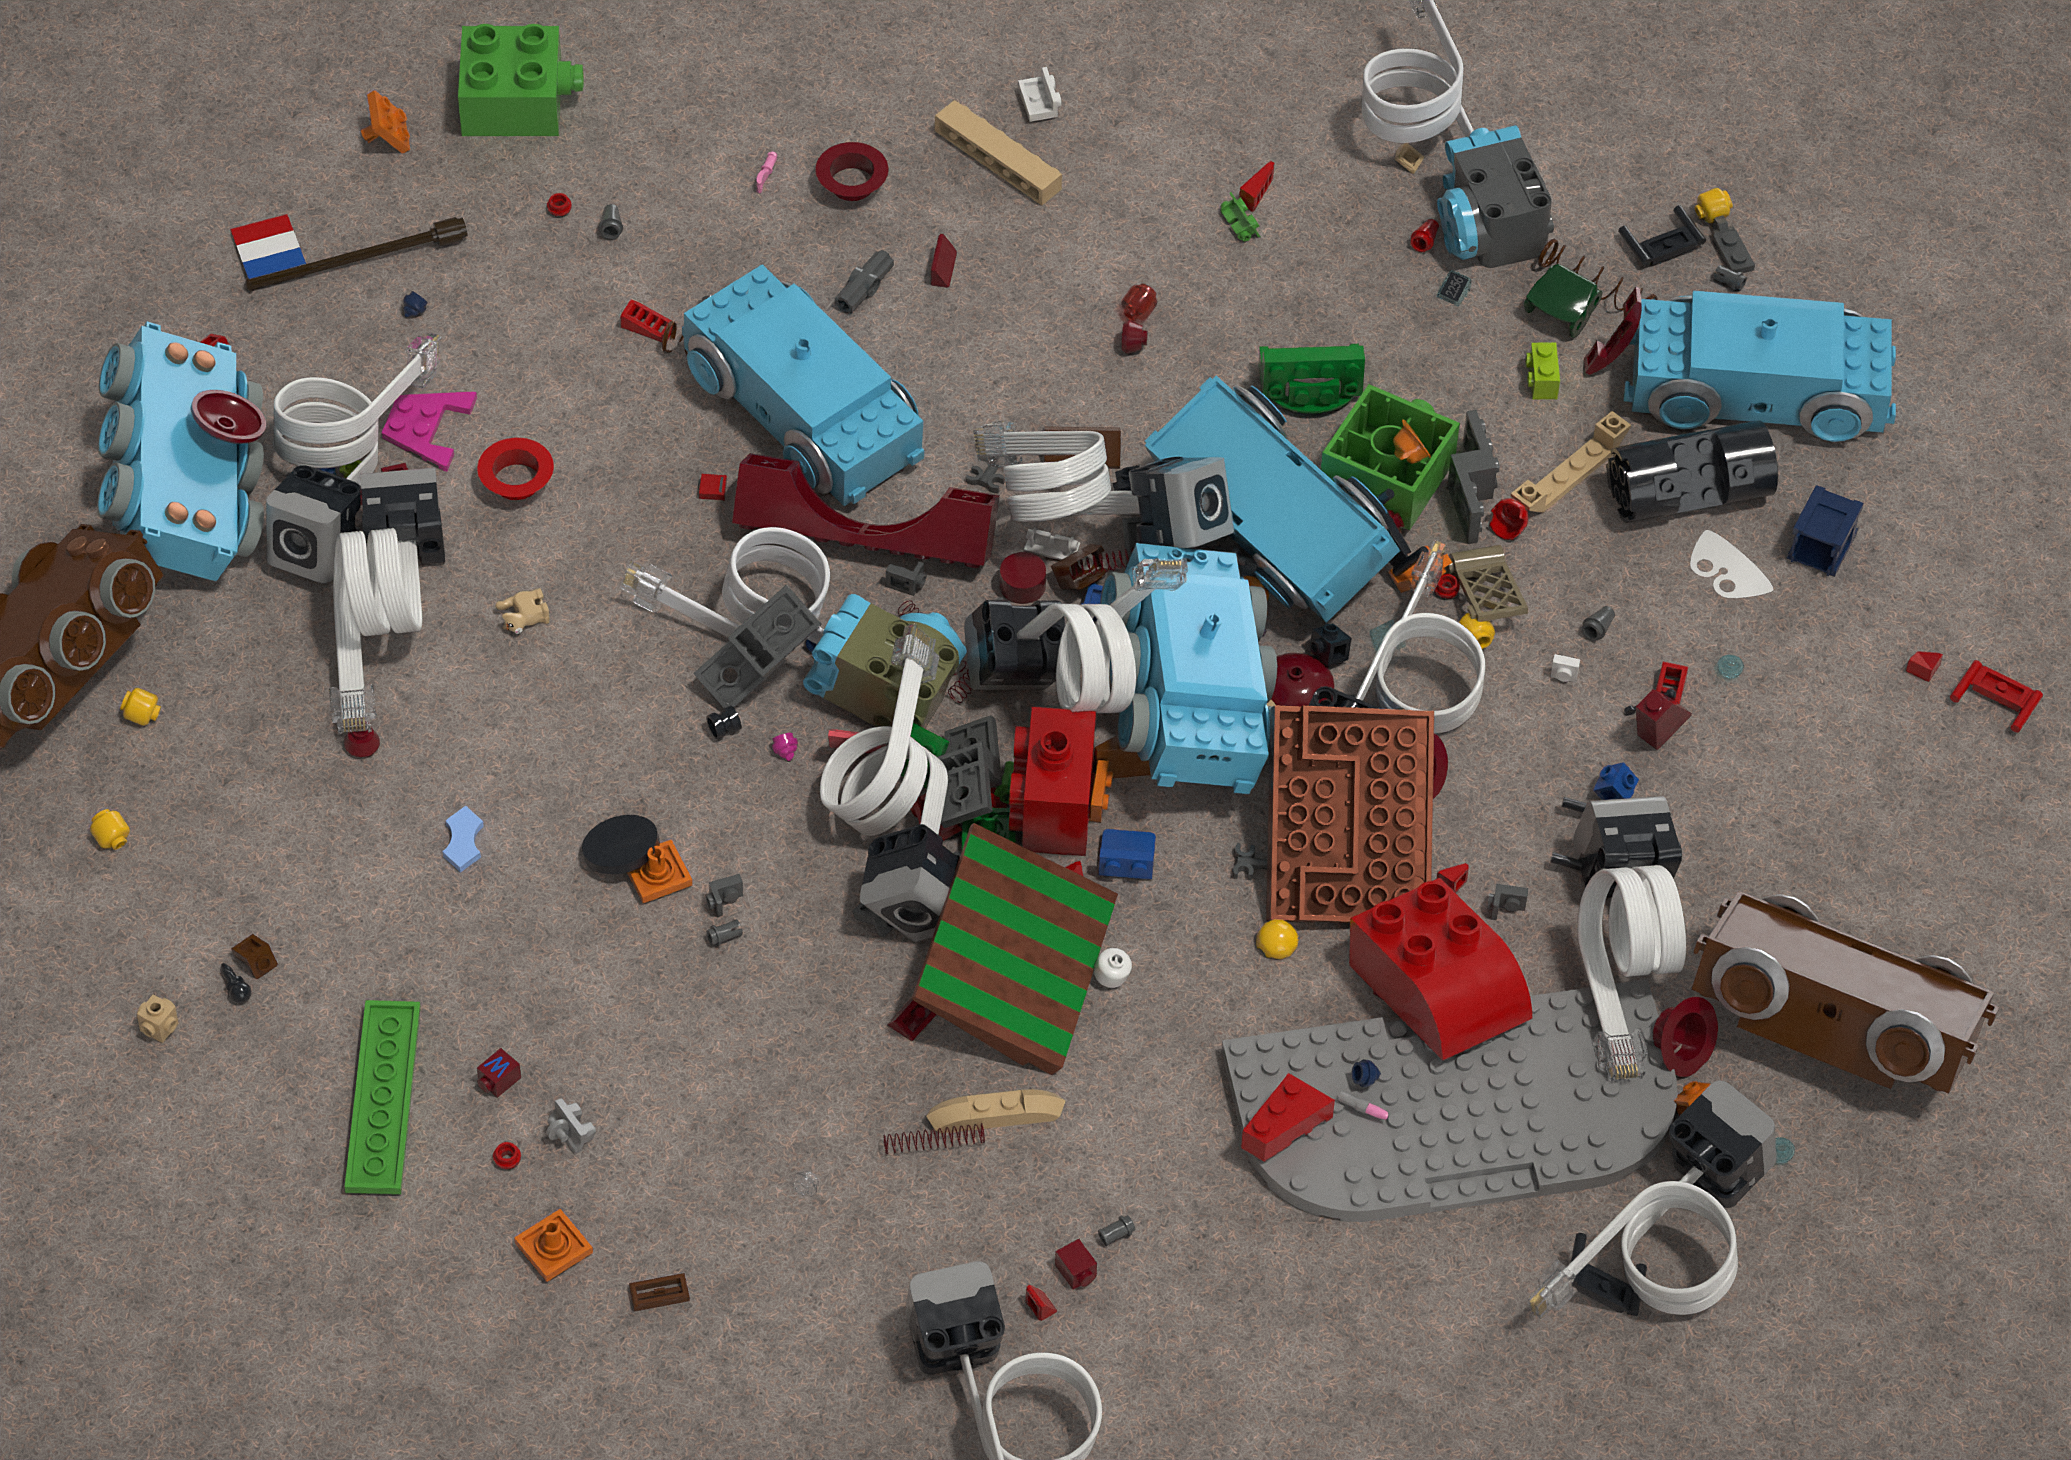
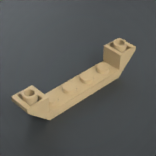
(1607, 434)

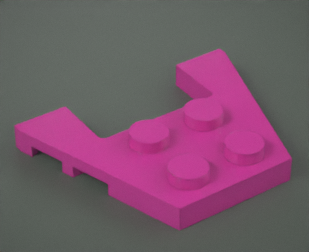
(416, 420)

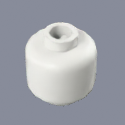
(1112, 967)

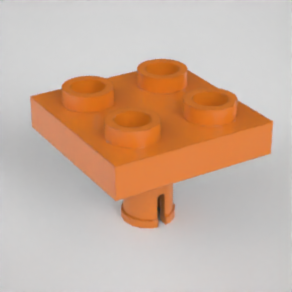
(386, 122)
(662, 874)
(553, 1245)

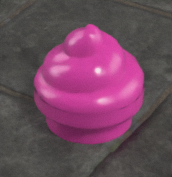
(785, 745)

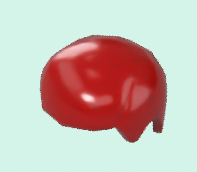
(1509, 519)

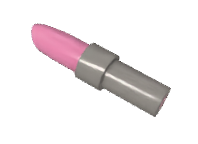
(1362, 1105)

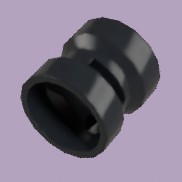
(725, 721)

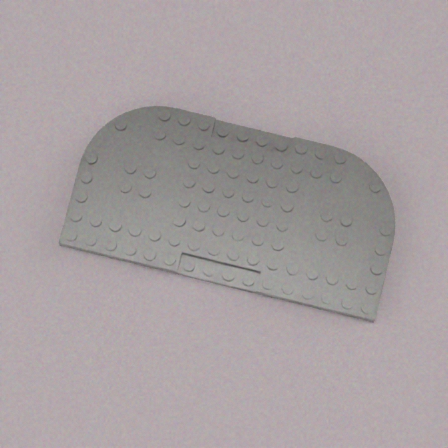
(1465, 1131)

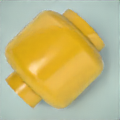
(1713, 204)
(1482, 631)
(140, 706)
(109, 829)

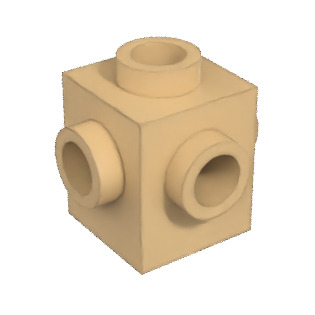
(157, 1018)

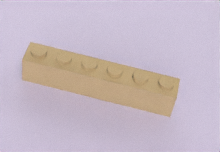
(998, 152)

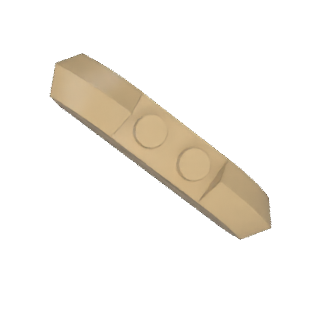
(996, 1110)

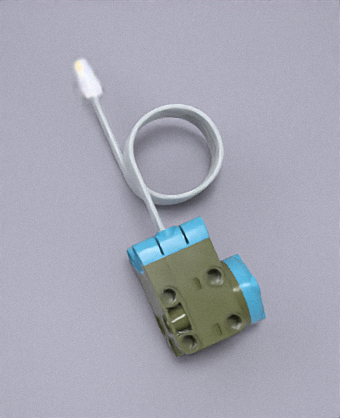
(850, 653)

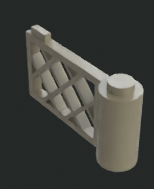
(1481, 564)

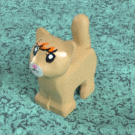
(528, 610)

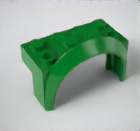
(1284, 365)

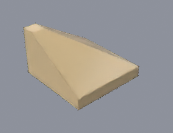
(1408, 157)

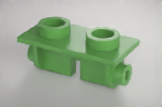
(1236, 210)

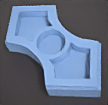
(462, 849)

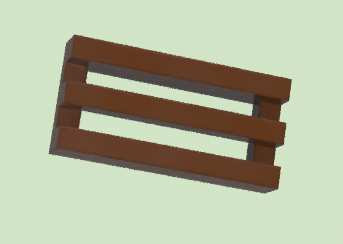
(660, 1296)

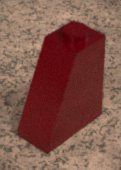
(1659, 718)

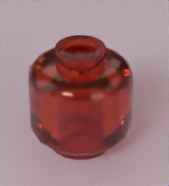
(1139, 302)

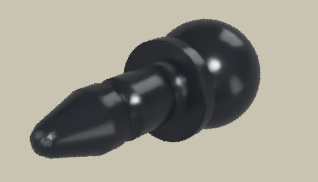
(239, 990)

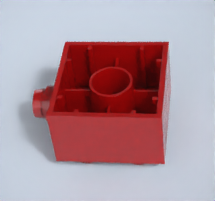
(1053, 781)

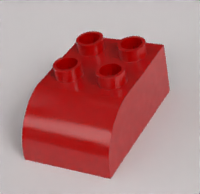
(1439, 968)

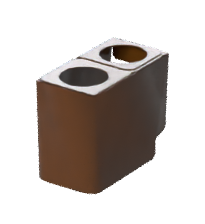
(1062, 572)

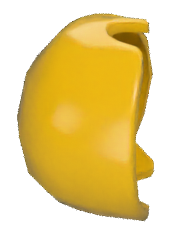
(1277, 939)

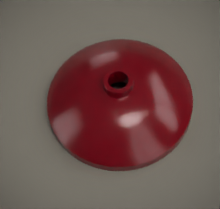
(228, 416)
(1299, 690)

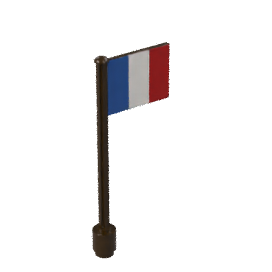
(274, 255)

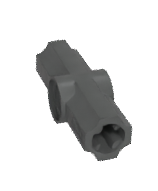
(864, 281)

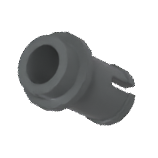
(1731, 278)
(721, 933)
(1116, 1230)

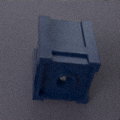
(1825, 531)

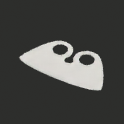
(1744, 573)

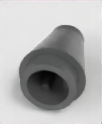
(611, 223)
(1598, 623)

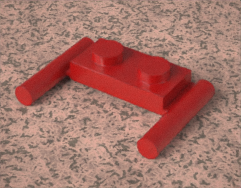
(2000, 689)

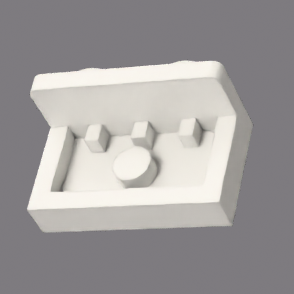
(1039, 96)

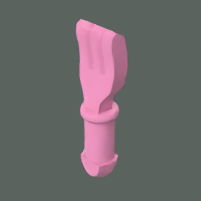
(766, 169)

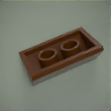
(1112, 441)

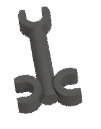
(986, 479)
(1247, 862)

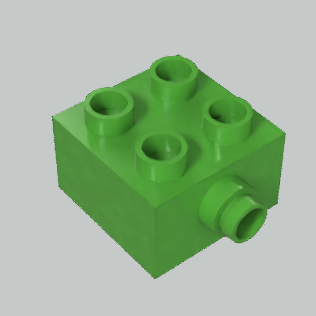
(513, 80)
(1366, 450)

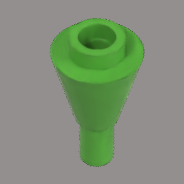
(1003, 791)

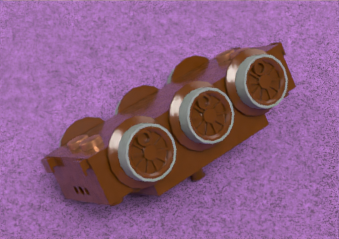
(67, 619)

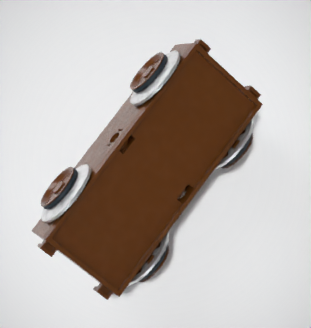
(1841, 994)

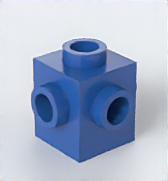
(1616, 782)

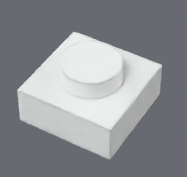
(1565, 668)

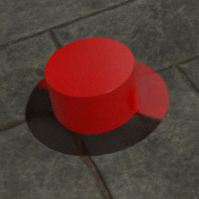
(515, 452)

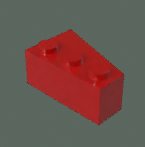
(1286, 1115)

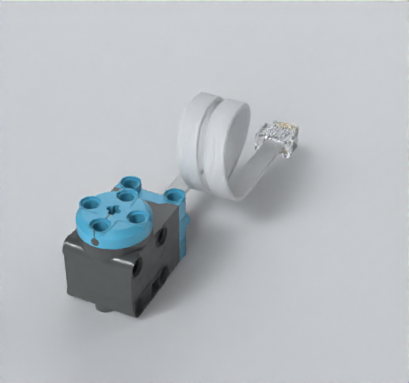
(1495, 195)

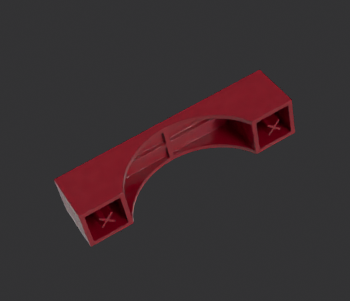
(778, 496)

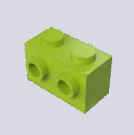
(1544, 370)

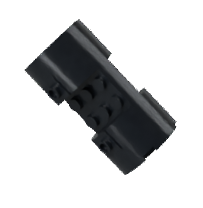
(1693, 471)

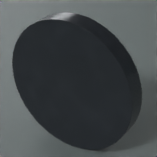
(620, 844)

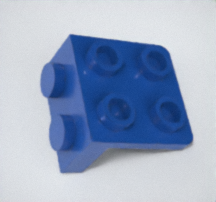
(1127, 854)

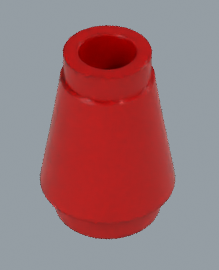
(1424, 237)

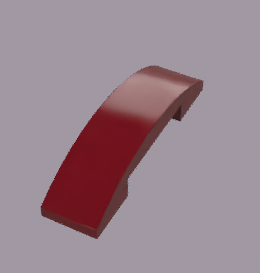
(1604, 354)

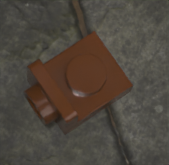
(256, 955)

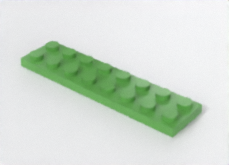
(382, 1097)

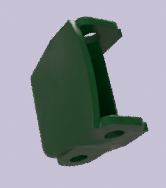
(1564, 297)

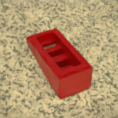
(1256, 186)
(635, 325)
(1675, 671)

